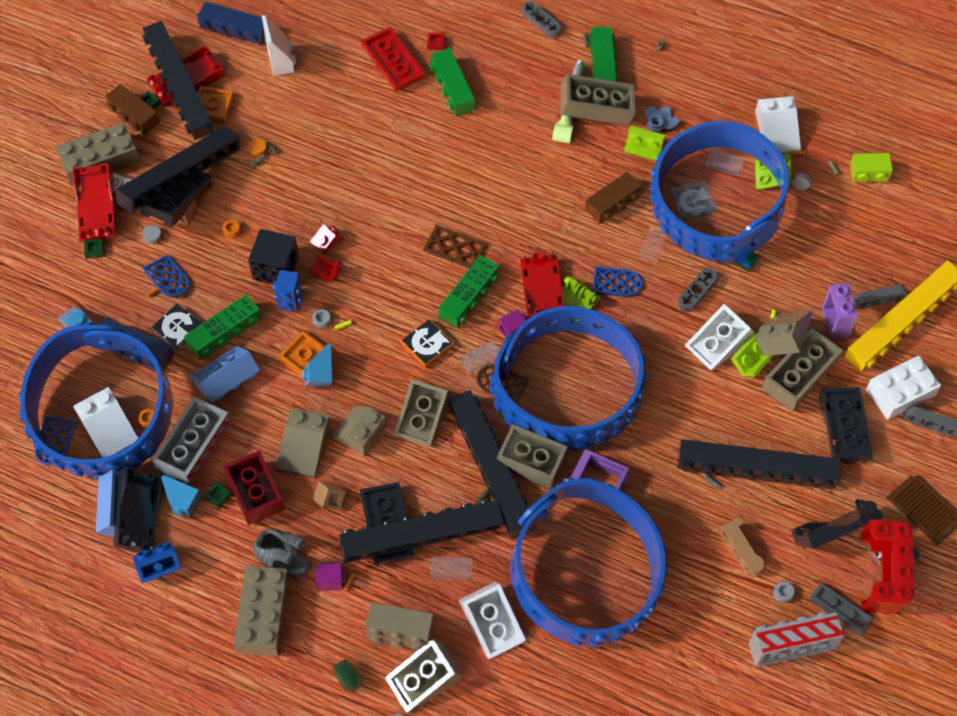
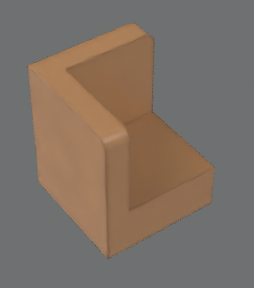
(329, 495)

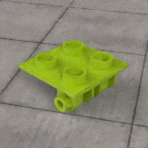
(765, 178)
(577, 295)

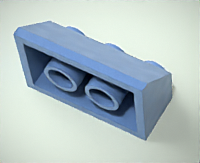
(225, 373)
(107, 503)

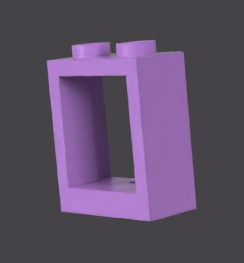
(839, 313)
(604, 464)

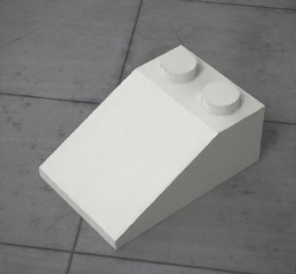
(278, 48)
(779, 122)
(719, 338)
(105, 423)
(492, 620)

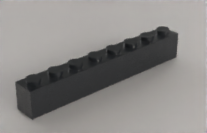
(178, 80)
(177, 170)
(485, 452)
(758, 464)
(420, 531)

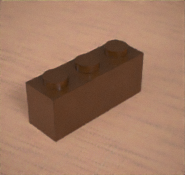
(132, 109)
(613, 197)

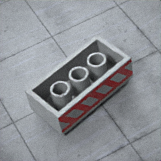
(191, 441)
(795, 639)

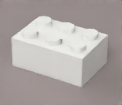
(903, 387)

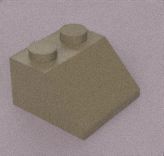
(360, 429)

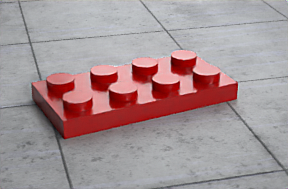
(393, 59)

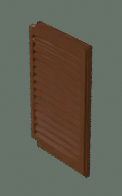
(925, 508)

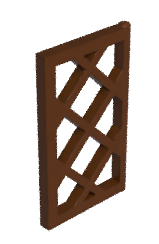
(450, 234)

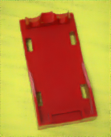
(201, 68)
(95, 201)
(541, 285)

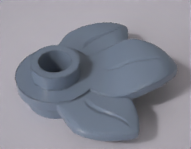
(661, 118)

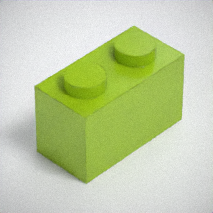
(871, 167)

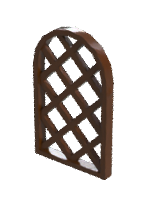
(514, 375)

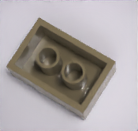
(398, 626)

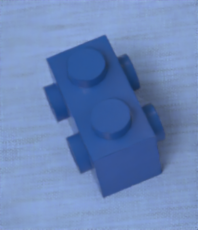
(288, 290)
(156, 562)

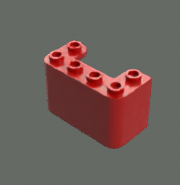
(895, 544)

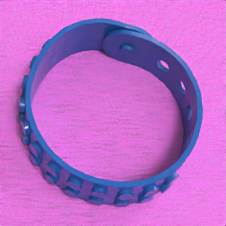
(726, 135)
(612, 333)
(40, 368)
(634, 515)

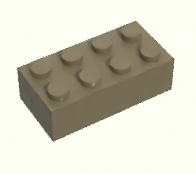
(597, 99)
(105, 146)
(802, 371)
(261, 611)

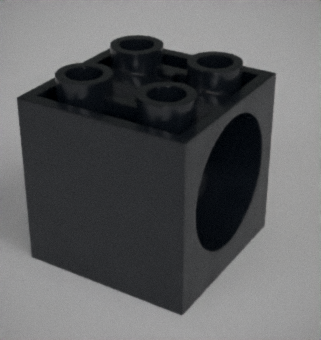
(271, 254)

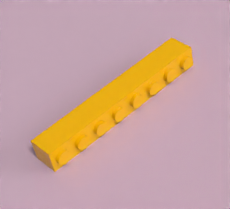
(903, 317)

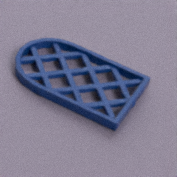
(147, 268)
(617, 293)
(69, 436)

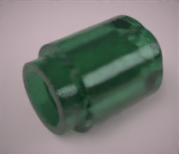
(347, 675)

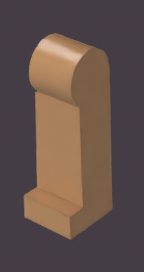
(741, 549)

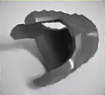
(278, 550)

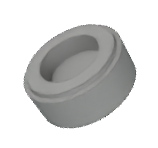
(801, 181)
(151, 234)
(321, 319)
(784, 592)

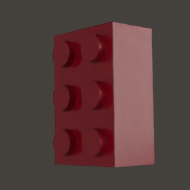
(254, 487)

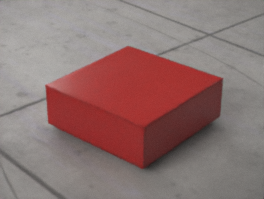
(435, 41)

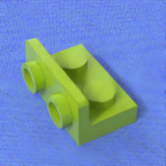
(644, 143)
(749, 358)

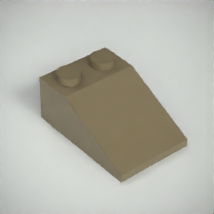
(783, 333)
(422, 412)
(303, 442)
(532, 455)
(425, 675)

